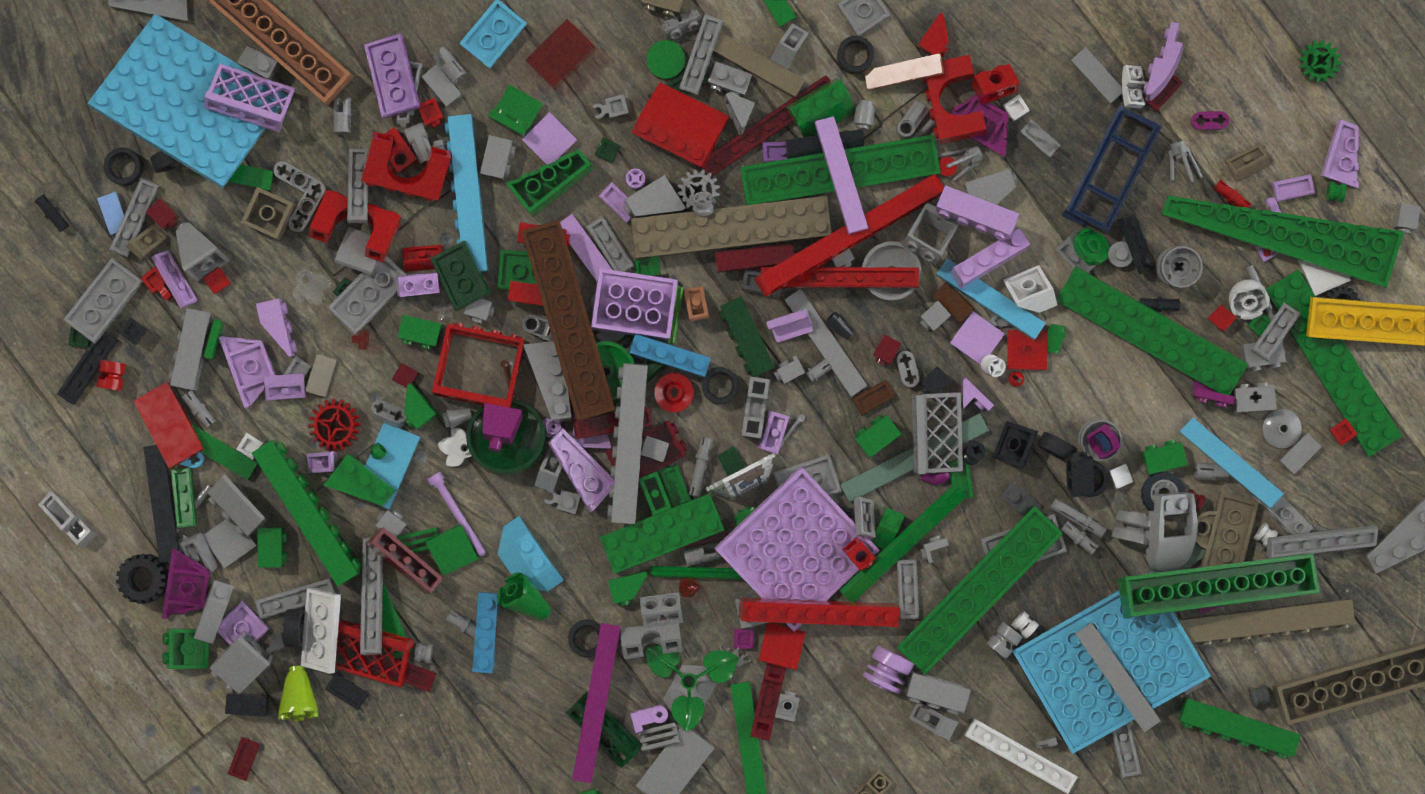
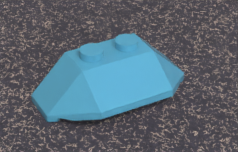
(524, 554)

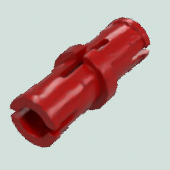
(1231, 195)

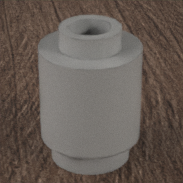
(864, 114)

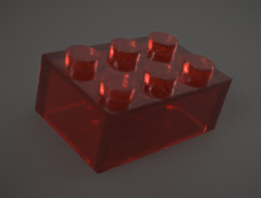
(560, 54)

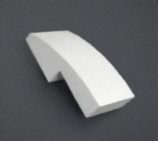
(1131, 86)

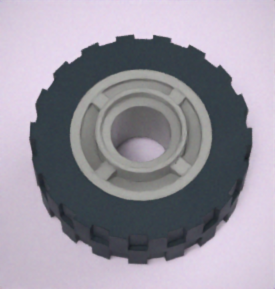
(1155, 483)

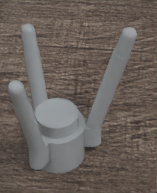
(1182, 151)
(970, 156)

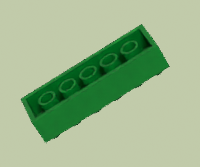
(662, 533)

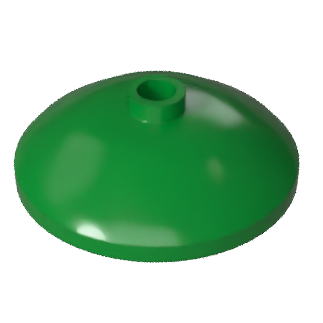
(613, 357)

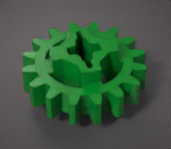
(1324, 67)

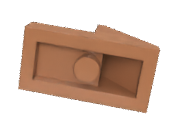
(696, 303)

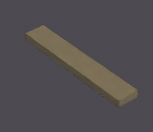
(758, 65)

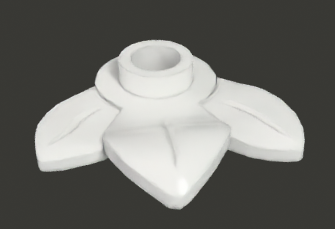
(454, 447)

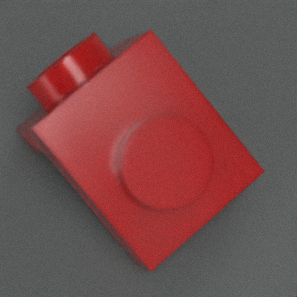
(431, 113)

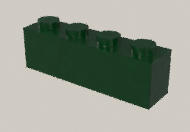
(746, 336)

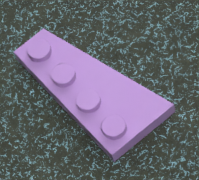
(584, 472)

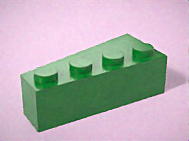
(550, 181)

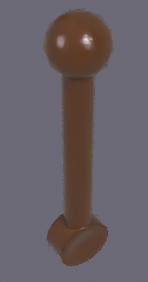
(504, 364)

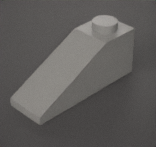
(213, 611)

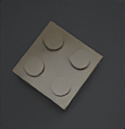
(268, 213)

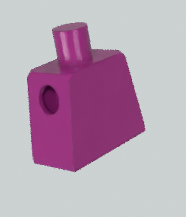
(500, 425)

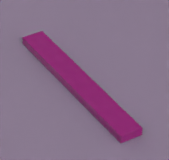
(596, 703)

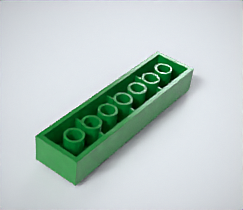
(307, 512)

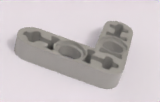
(307, 187)

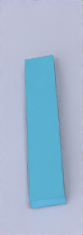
(995, 302)
(1231, 463)

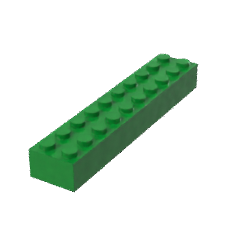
(1218, 585)

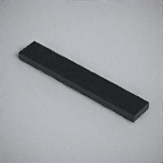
(161, 503)

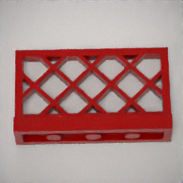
(389, 640)

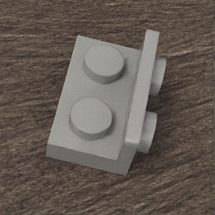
(729, 79)

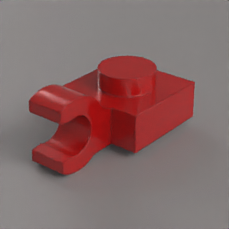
(156, 283)

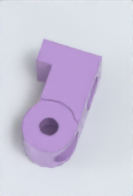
(648, 715)

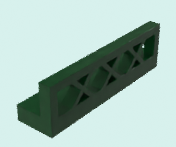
(618, 736)

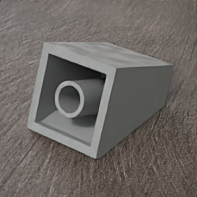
(241, 662)

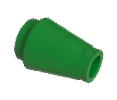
(1056, 336)

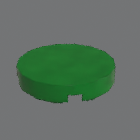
(665, 59)
(1091, 246)

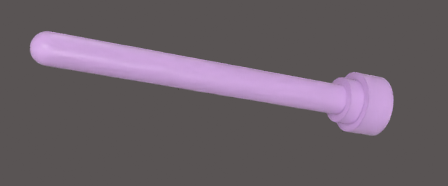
(437, 481)

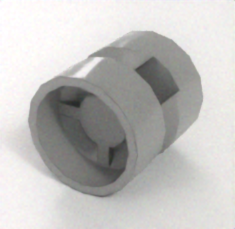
(1004, 640)

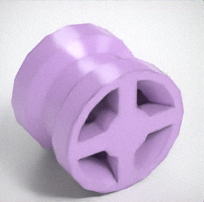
(635, 175)

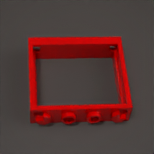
(477, 333)

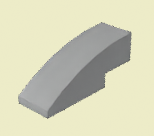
(67, 519)

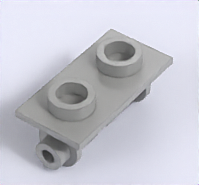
(690, 22)

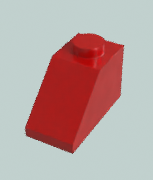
(935, 38)

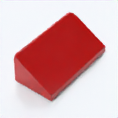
(419, 257)

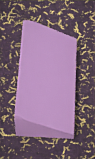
(284, 387)
(773, 432)

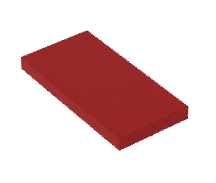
(168, 425)

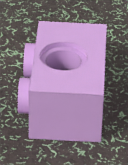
(417, 284)

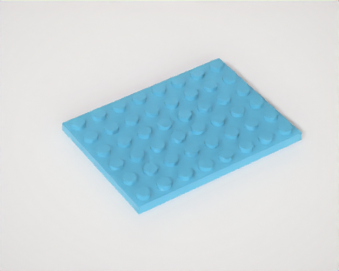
(160, 98)
(1075, 689)

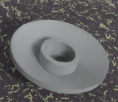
(1272, 432)

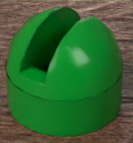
(378, 451)

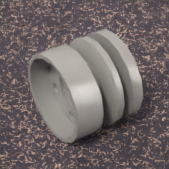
(1190, 266)
(1090, 426)

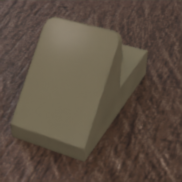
(147, 242)

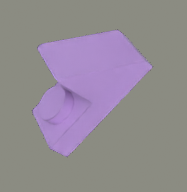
(970, 392)

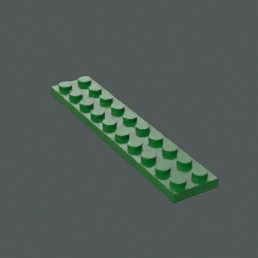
(867, 164)
(1151, 331)
(1336, 370)
(979, 590)

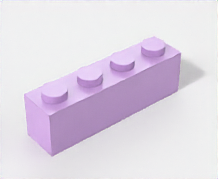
(977, 213)
(989, 259)

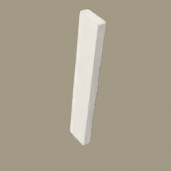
(1021, 756)

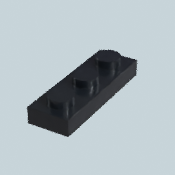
(1137, 244)

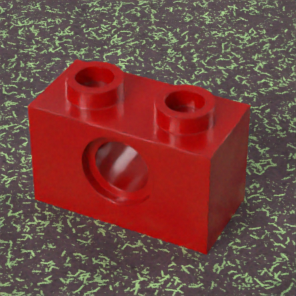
(988, 91)

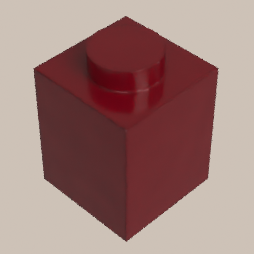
(163, 214)
(886, 350)

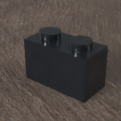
(247, 704)

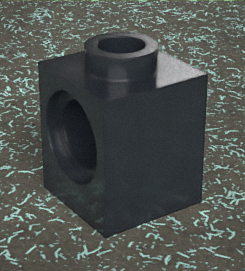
(934, 381)

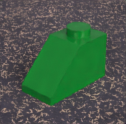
(887, 527)
(626, 587)

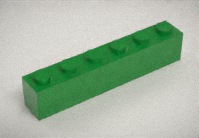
(1239, 727)

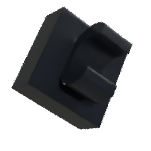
(133, 331)

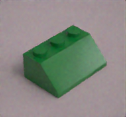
(820, 104)

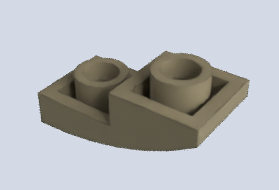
(875, 784)

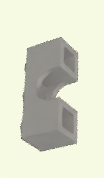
(755, 407)
(637, 638)

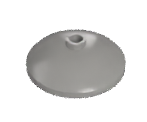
(891, 255)

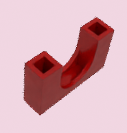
(949, 126)
(425, 184)
(335, 209)
(525, 292)

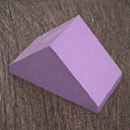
(322, 462)

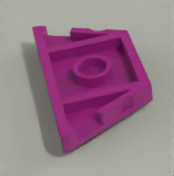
(995, 122)
(185, 585)

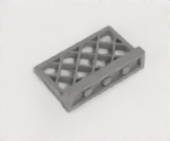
(920, 437)

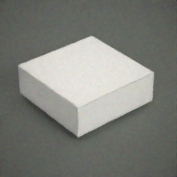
(1016, 108)
(249, 445)

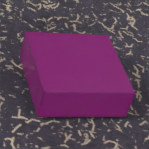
(743, 638)

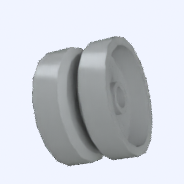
(1135, 526)

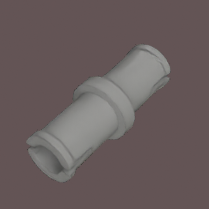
(198, 409)
(1079, 537)
(462, 623)

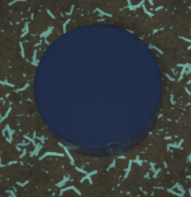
(1102, 442)

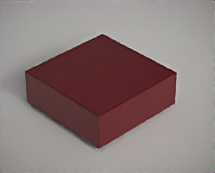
(405, 375)

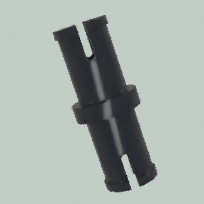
(51, 213)
(1161, 304)

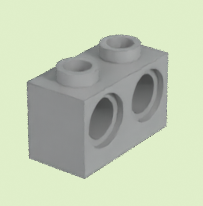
(661, 610)

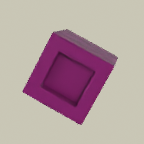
(1110, 435)

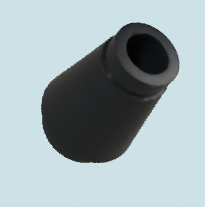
(839, 325)

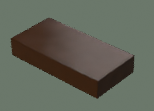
(953, 302)
(873, 397)

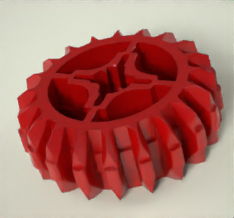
(332, 433)

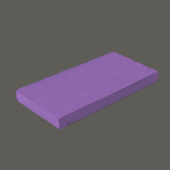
(392, 76)

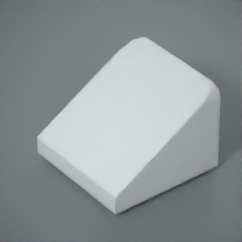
(1120, 476)

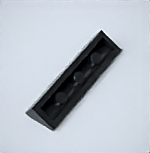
(811, 145)

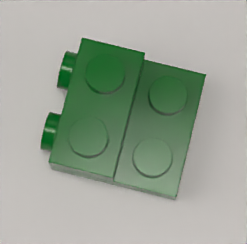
(184, 650)

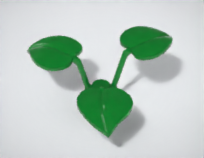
(689, 710)

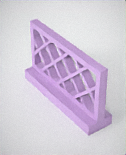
(244, 109)

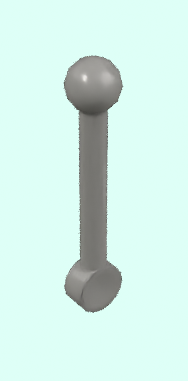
(800, 418)

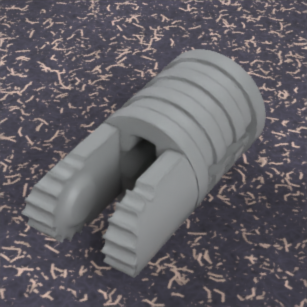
(449, 65)
(342, 119)
(1209, 471)
(697, 556)

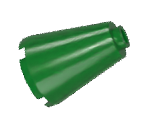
(523, 597)

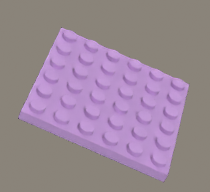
(794, 544)

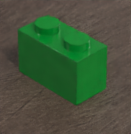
(419, 331)
(1163, 458)
(655, 493)
(272, 547)

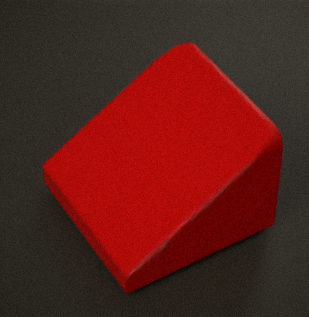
(1221, 318)

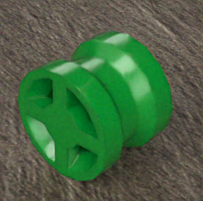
(1335, 192)

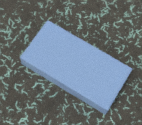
(112, 211)

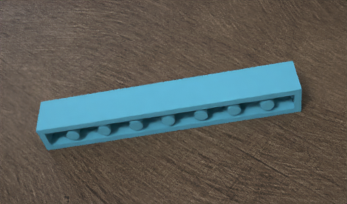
(467, 186)

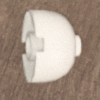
(1248, 299)

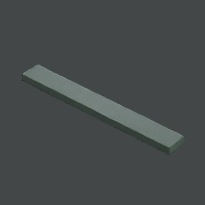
(904, 462)

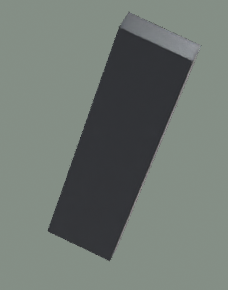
(86, 368)

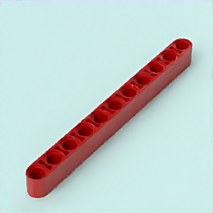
(840, 241)

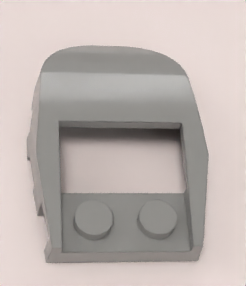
(1171, 552)

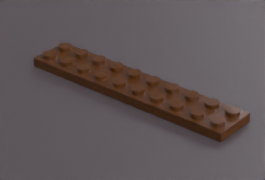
(568, 320)

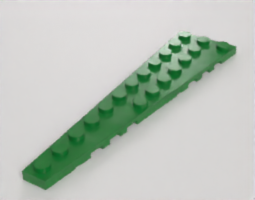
(1335, 246)

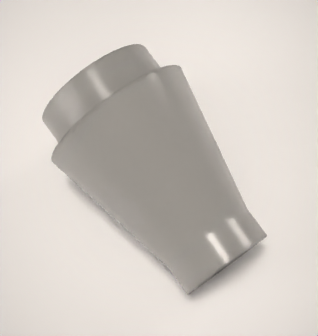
(456, 417)

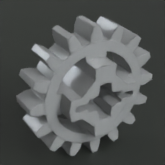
(704, 182)

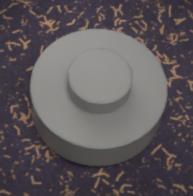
(1119, 255)

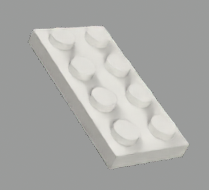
(320, 630)

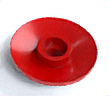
(668, 383)

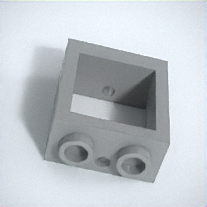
(922, 249)

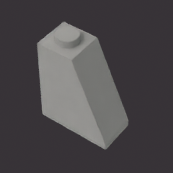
(992, 187)
(654, 200)

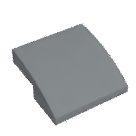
(352, 252)

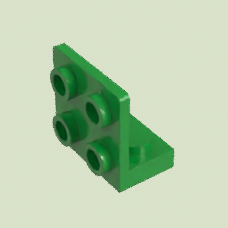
(516, 111)

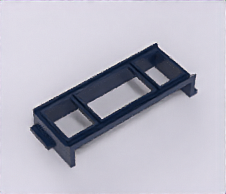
(1081, 218)

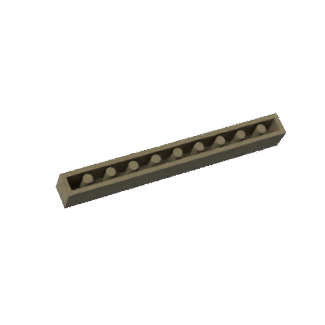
(1268, 621)

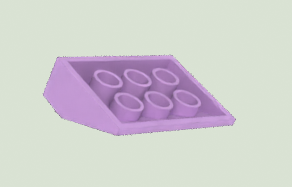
(634, 304)

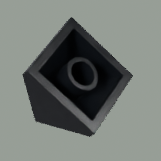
(1015, 444)

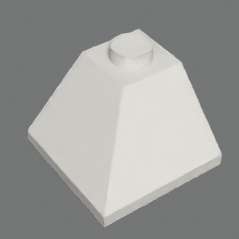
(1031, 290)

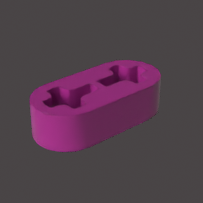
(1209, 115)

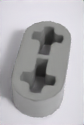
(903, 370)
(388, 414)

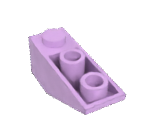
(274, 320)

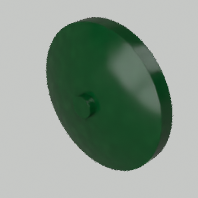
(512, 458)

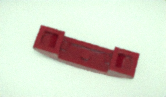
(767, 702)

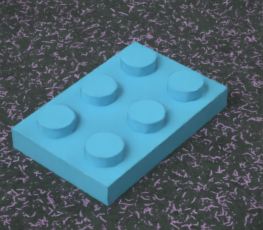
(493, 33)

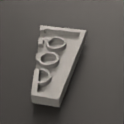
(166, 8)

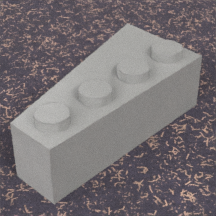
(550, 379)

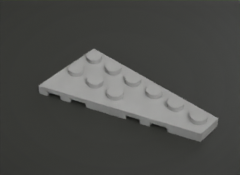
(1402, 542)

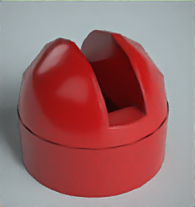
(1013, 382)

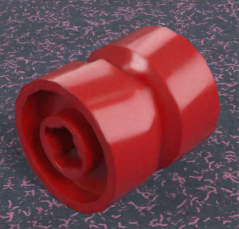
(111, 375)

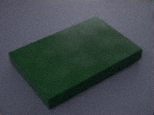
(460, 275)

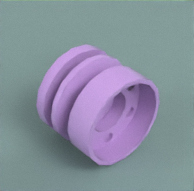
(888, 670)

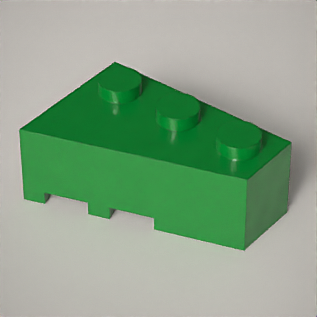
(360, 481)

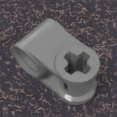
(541, 329)

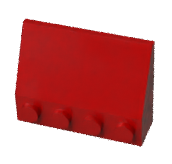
(680, 125)

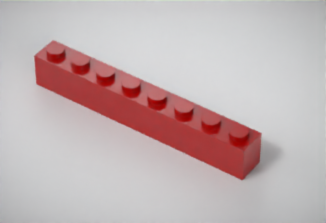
(818, 612)

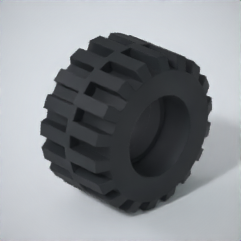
(127, 584)

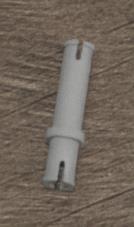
(701, 465)
(1075, 516)

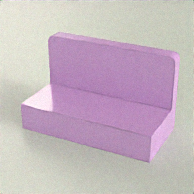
(790, 325)

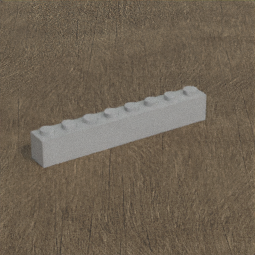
(629, 441)

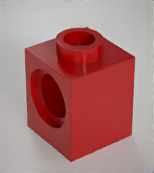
(853, 548)

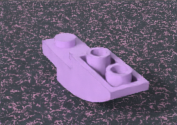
(1165, 66)

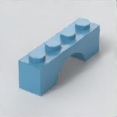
(669, 355)
(485, 632)

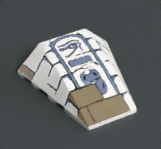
(744, 480)

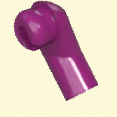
(936, 479)

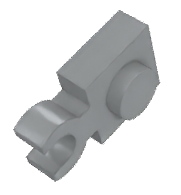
(614, 106)
(566, 501)

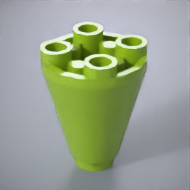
(297, 696)

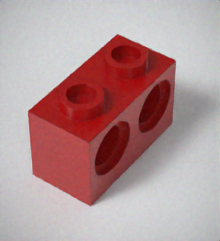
(400, 148)

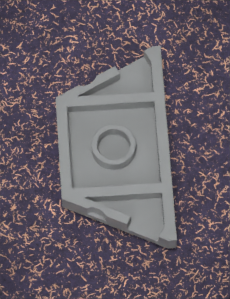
(703, 688)

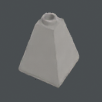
(197, 253)

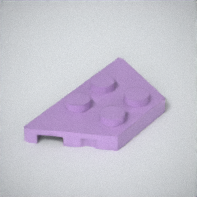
(248, 365)

